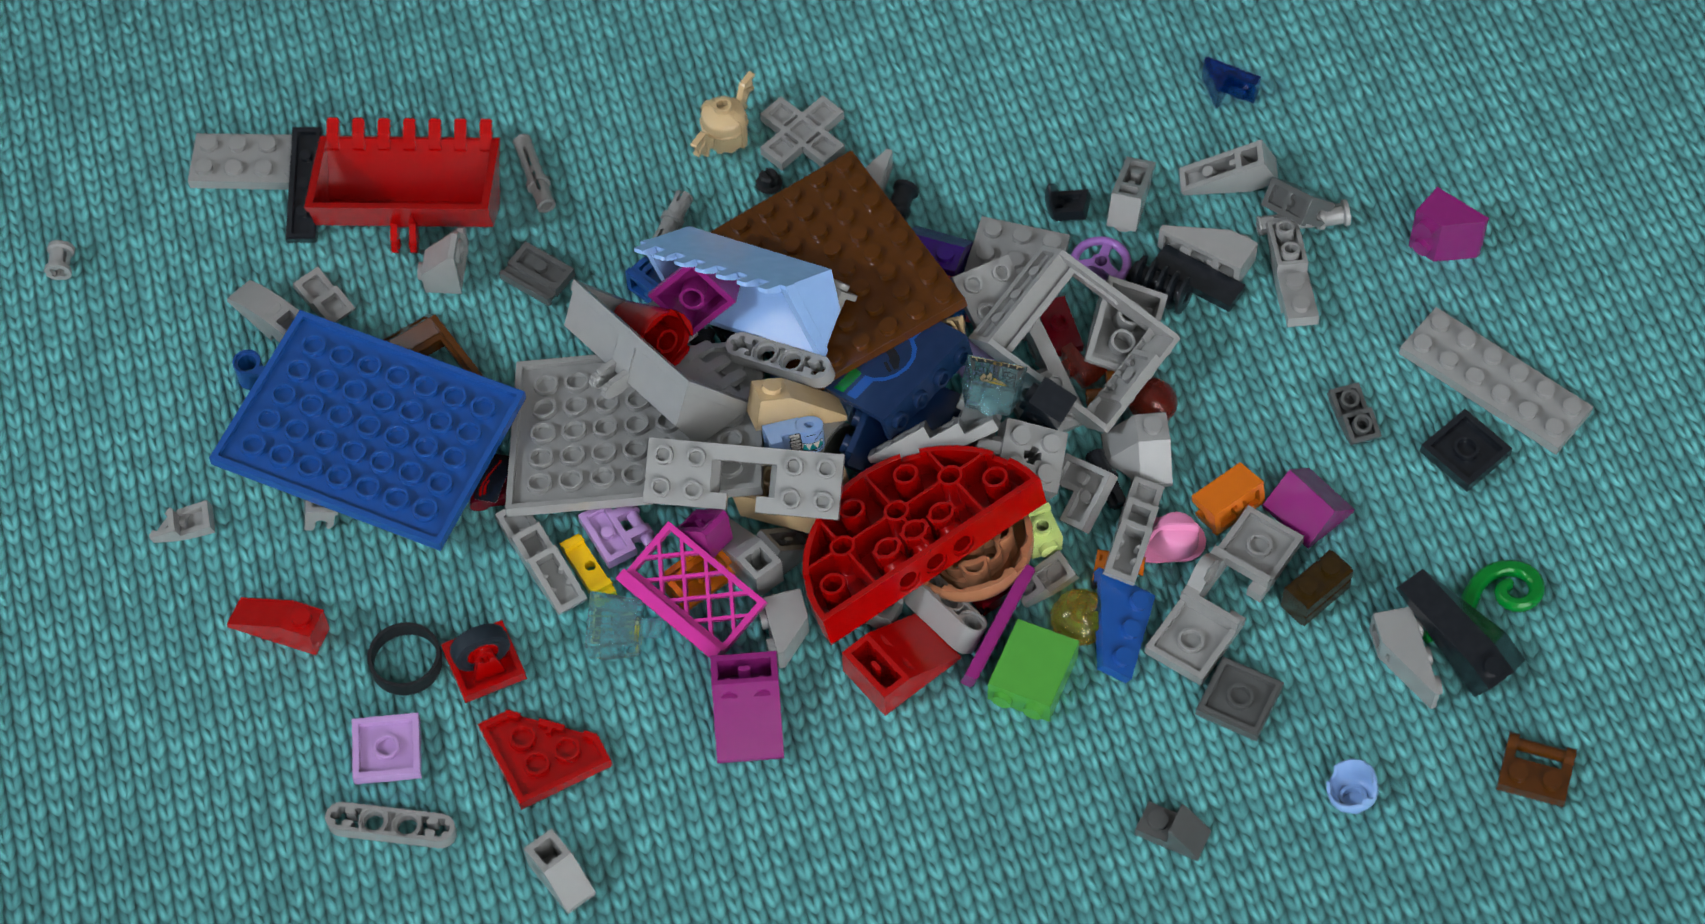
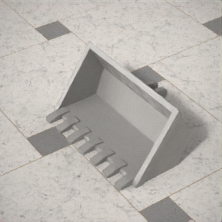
(686, 394)

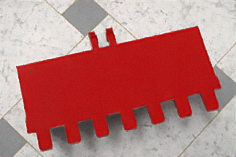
(405, 178)

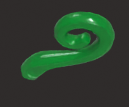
(1498, 570)

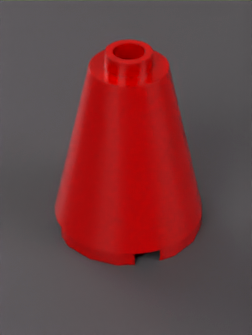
(661, 327)

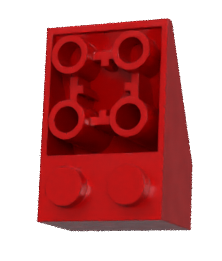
(897, 661)

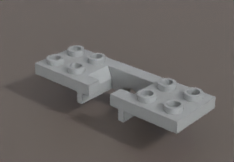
(982, 290)
(690, 476)
(1200, 631)

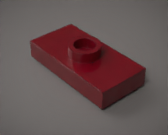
(1061, 325)

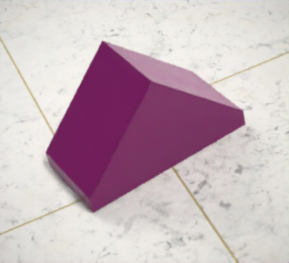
(708, 529)

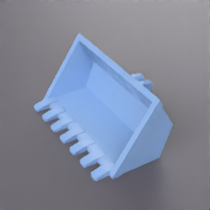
(776, 295)

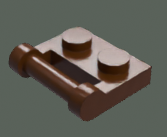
(1532, 778)

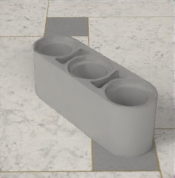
(954, 622)

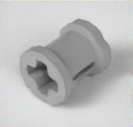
(59, 260)

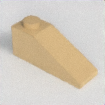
(783, 399)

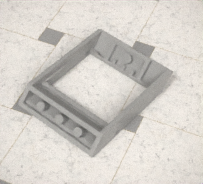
(1031, 296)

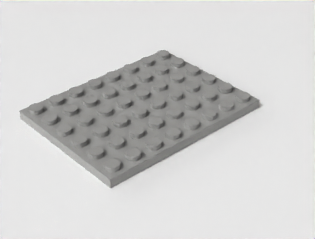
(591, 451)

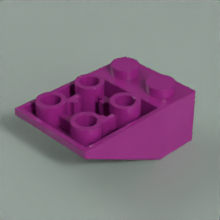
(747, 707)

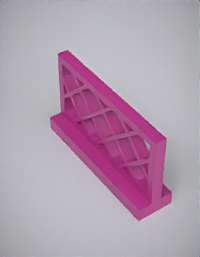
(671, 612)

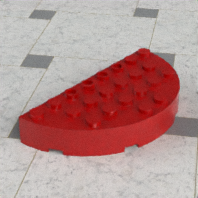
(908, 525)

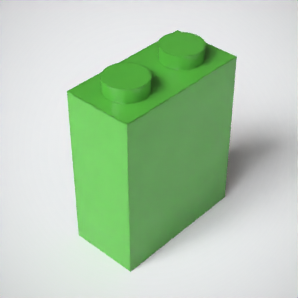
(1033, 670)

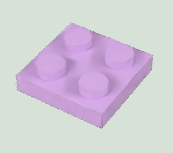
(386, 748)

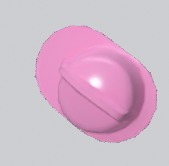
(1175, 539)

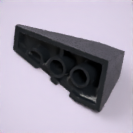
(1469, 640)

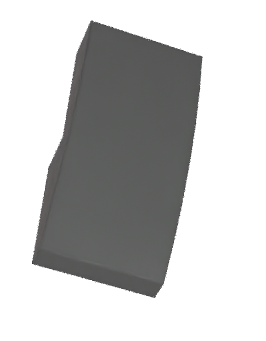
(1353, 414)

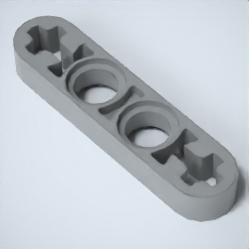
(782, 355)
(389, 830)

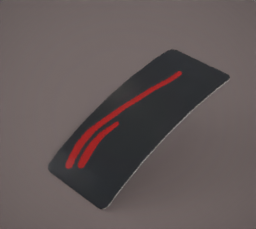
(493, 479)

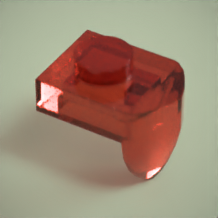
(1075, 366)

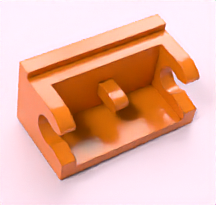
(1227, 497)
(696, 586)

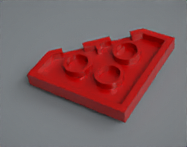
(541, 755)

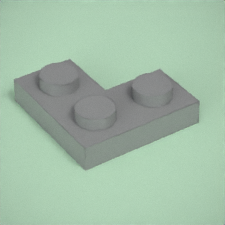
(1090, 491)

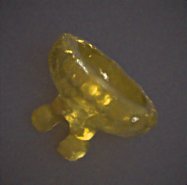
(1076, 622)

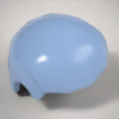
(1353, 786)

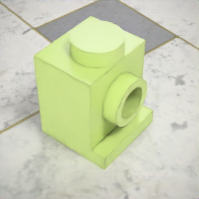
(1047, 534)

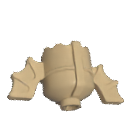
(724, 122)

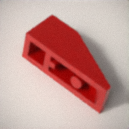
(281, 622)

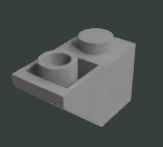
(786, 622)
(559, 871)

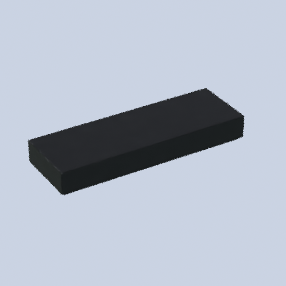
(1205, 280)

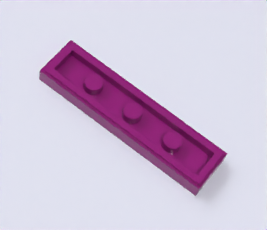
(997, 626)

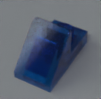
(1223, 78)

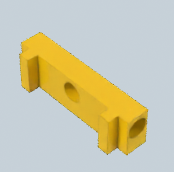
(580, 559)

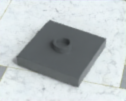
(1239, 698)

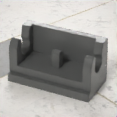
(1295, 202)

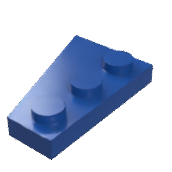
(1122, 625)

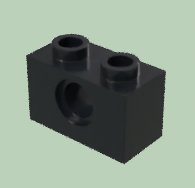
(1046, 404)

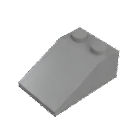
(1112, 332)

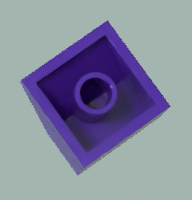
(948, 250)

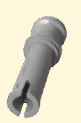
(1339, 215)

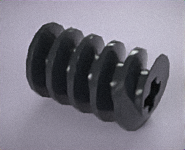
(1148, 276)

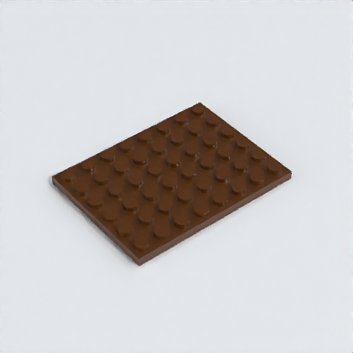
(852, 227)

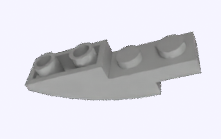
(1291, 273)
(264, 309)

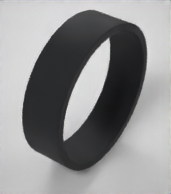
(396, 630)

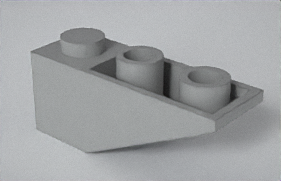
(753, 560)
(1401, 648)

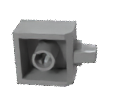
(1039, 445)

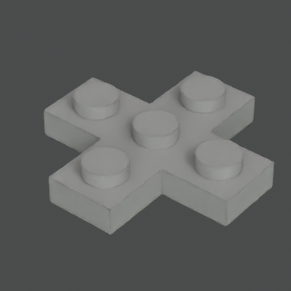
(802, 132)

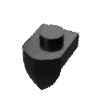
(1066, 204)

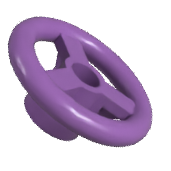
(1100, 262)

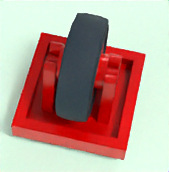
(483, 660)

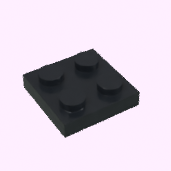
(1466, 450)

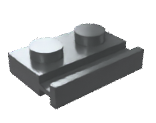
(537, 273)

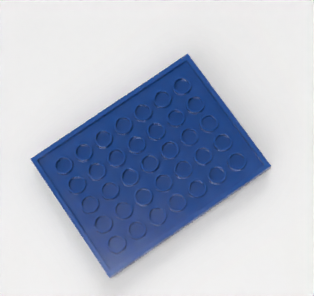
(369, 429)

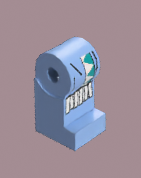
(795, 434)

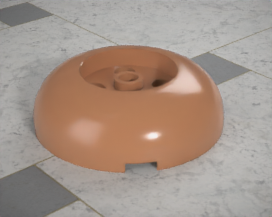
(983, 577)

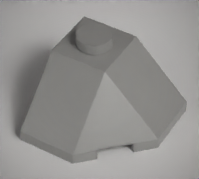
(445, 263)
(1141, 448)

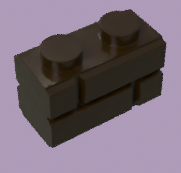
(1317, 587)

